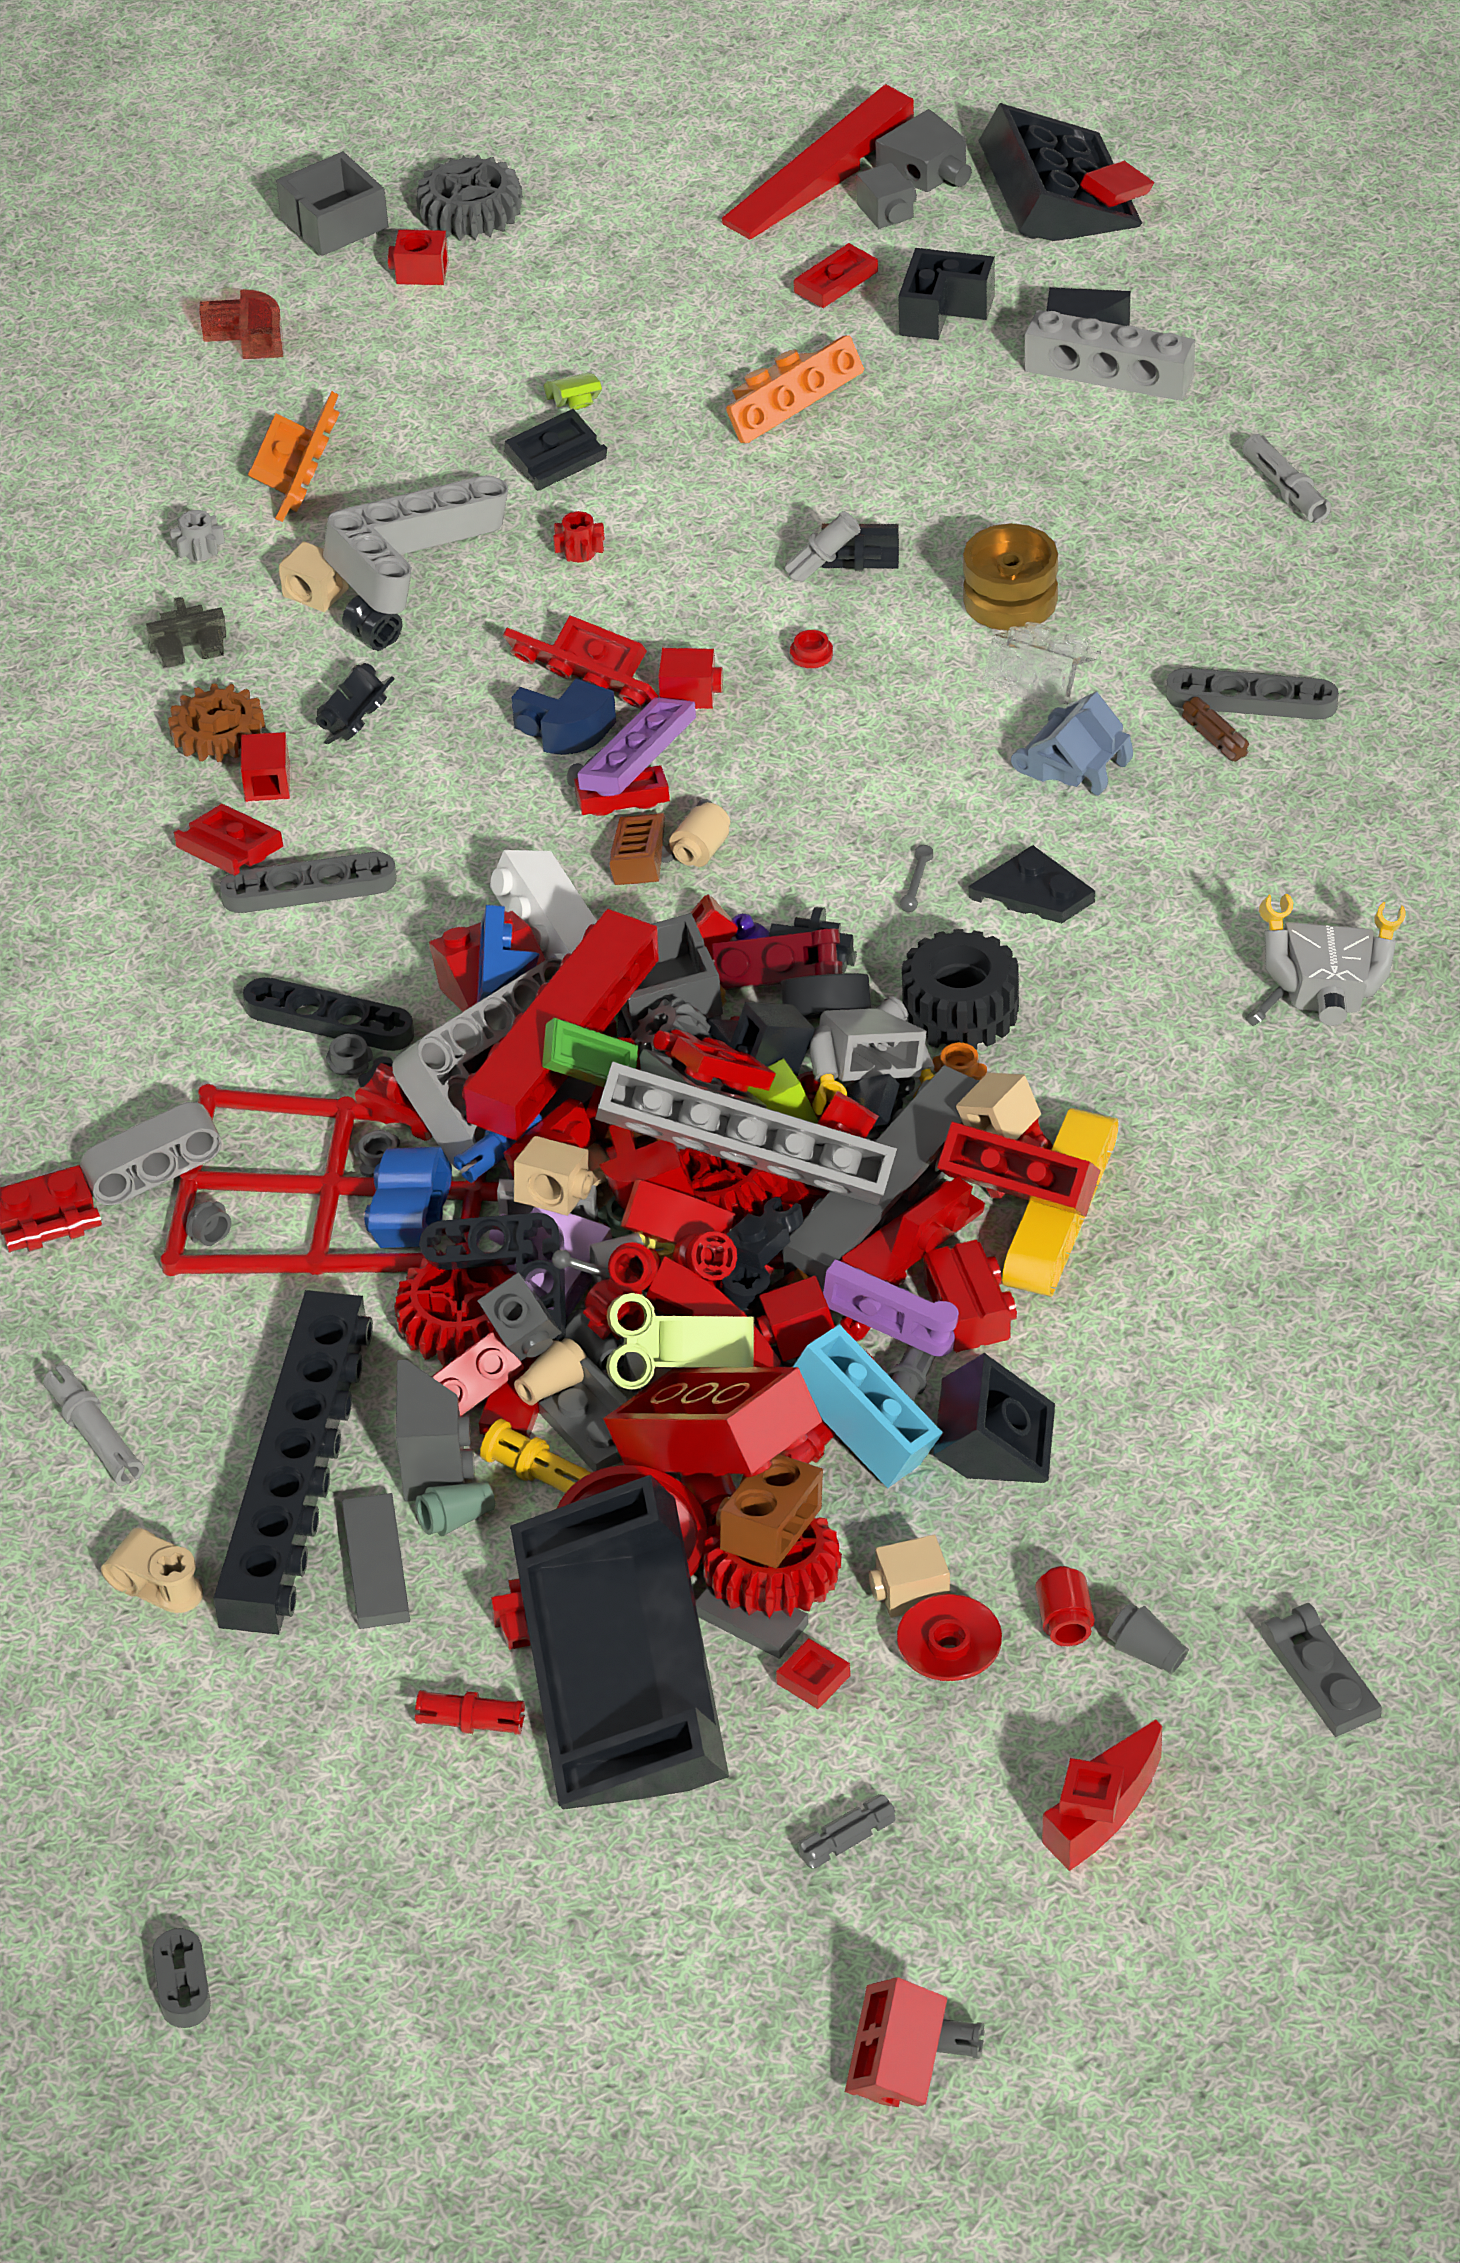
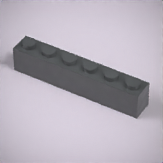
(919, 1134)

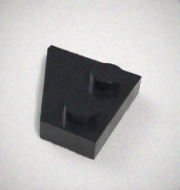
(1035, 886)

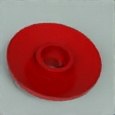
(949, 1621)

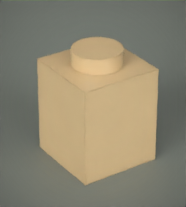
(1000, 1105)
(909, 1574)

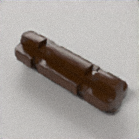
(1215, 729)

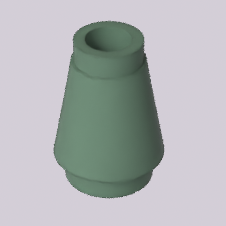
(452, 1506)

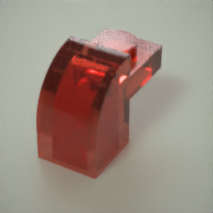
(251, 319)

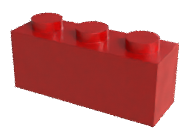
(1019, 1169)

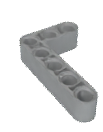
(369, 538)
(433, 1066)

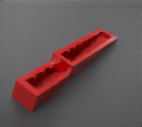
(822, 164)

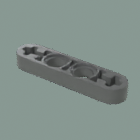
(1252, 692)
(308, 877)

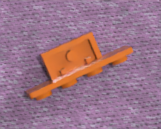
(791, 386)
(287, 455)

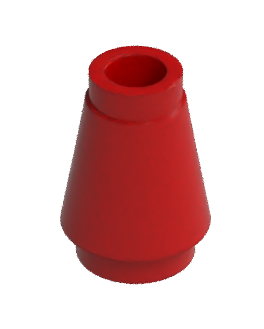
(624, 1267)

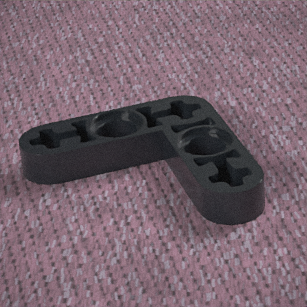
(515, 1250)

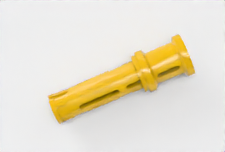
(530, 1459)

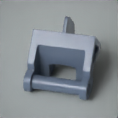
(1076, 745)

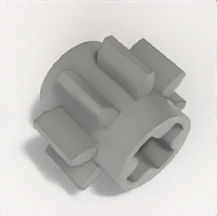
(197, 535)

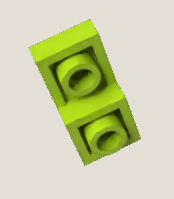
(574, 390)

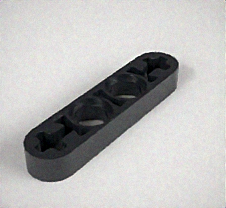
(284, 998)

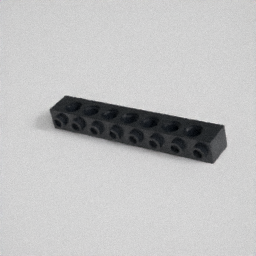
(292, 1463)

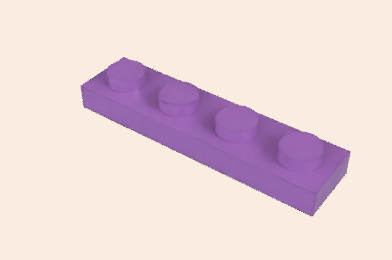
(636, 746)

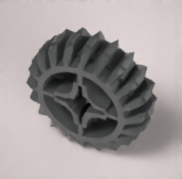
(469, 196)

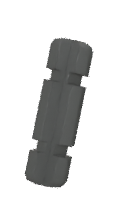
(846, 1831)

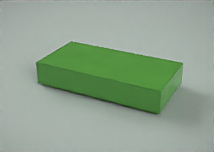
(584, 1052)

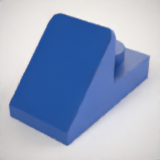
(496, 961)

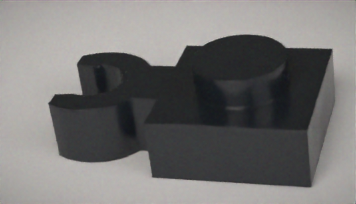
(765, 1236)

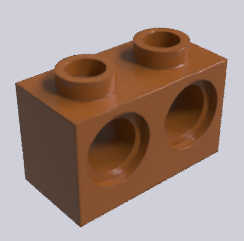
(770, 1511)

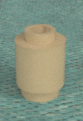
(700, 834)

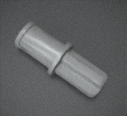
(822, 547)

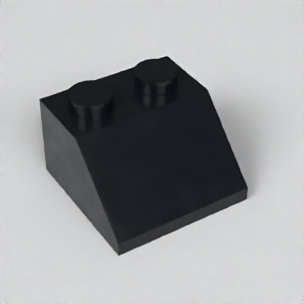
(994, 1424)

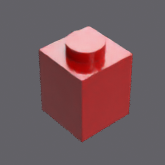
(690, 676)
(265, 766)
(795, 1317)

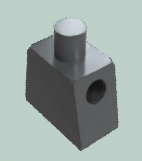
(925, 152)

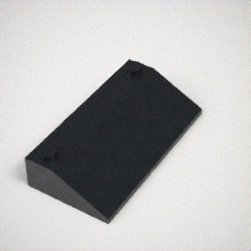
(618, 1648)

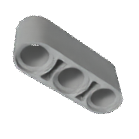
(151, 1153)

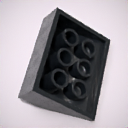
(1041, 172)

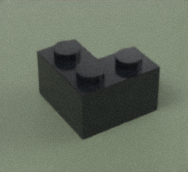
(944, 286)
(767, 1033)

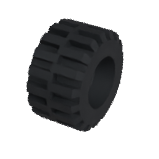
(961, 988)

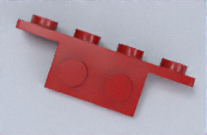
(590, 654)
(916, 1231)

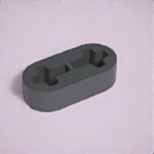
(171, 1979)

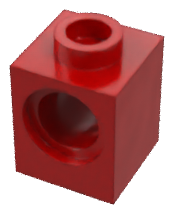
(419, 257)

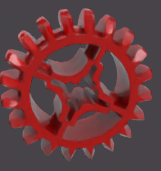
(732, 1184)
(431, 1313)
(797, 1582)

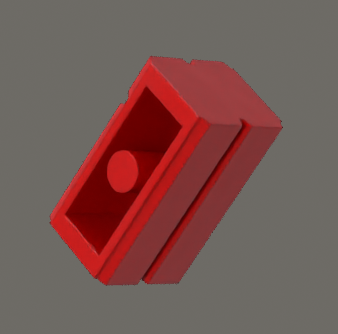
(972, 1285)

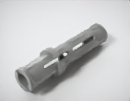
(1295, 487)
(83, 1411)

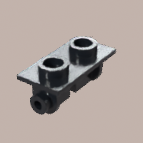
(364, 696)

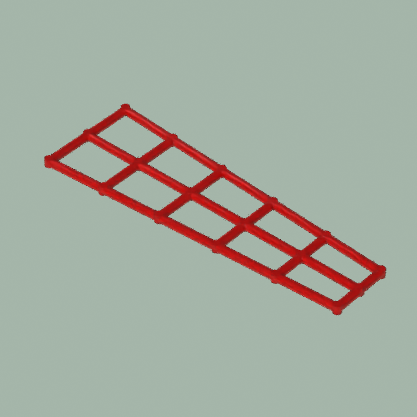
(329, 1187)

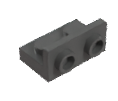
(579, 1416)

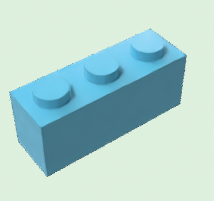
(866, 1406)

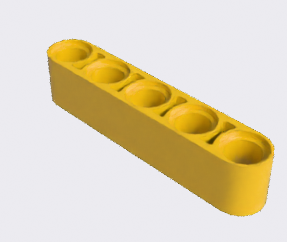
(1045, 1232)

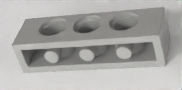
(1109, 355)

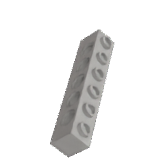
(745, 1133)

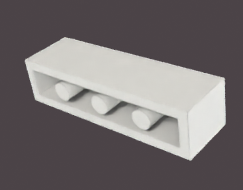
(544, 898)

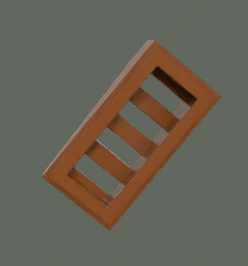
(637, 849)

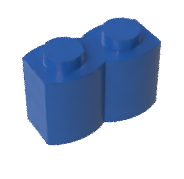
(408, 1195)

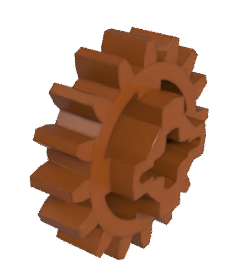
(215, 721)

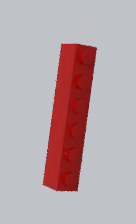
(584, 992)

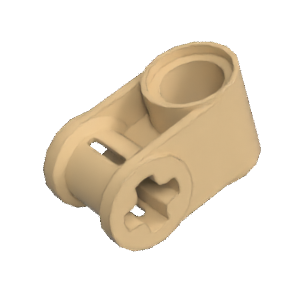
(154, 1572)

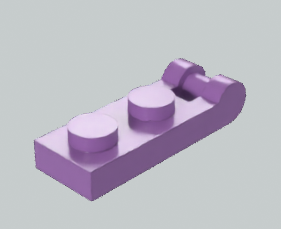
(891, 1309)

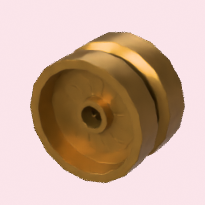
(1010, 576)

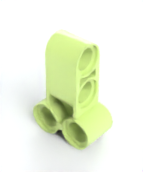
(679, 1341)

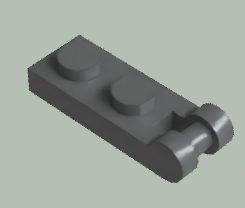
(1321, 1670)

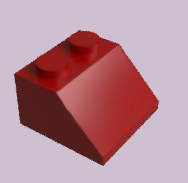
(457, 958)

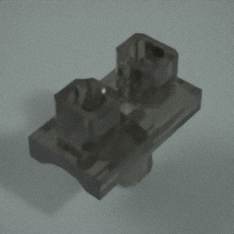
(186, 628)

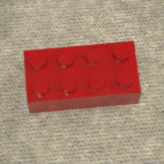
(714, 1420)

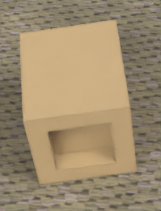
(310, 578)
(552, 1175)

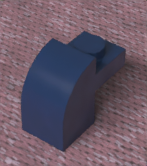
(567, 723)

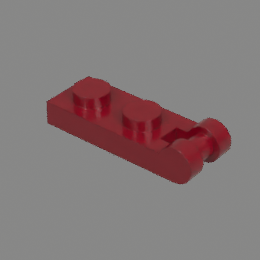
(775, 958)

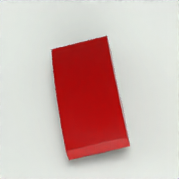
(670, 1215)

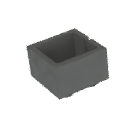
(332, 203)
(682, 972)

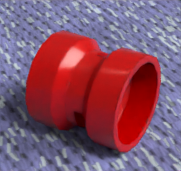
(694, 1255)

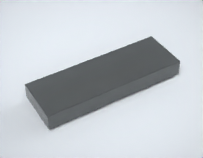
(375, 1561)

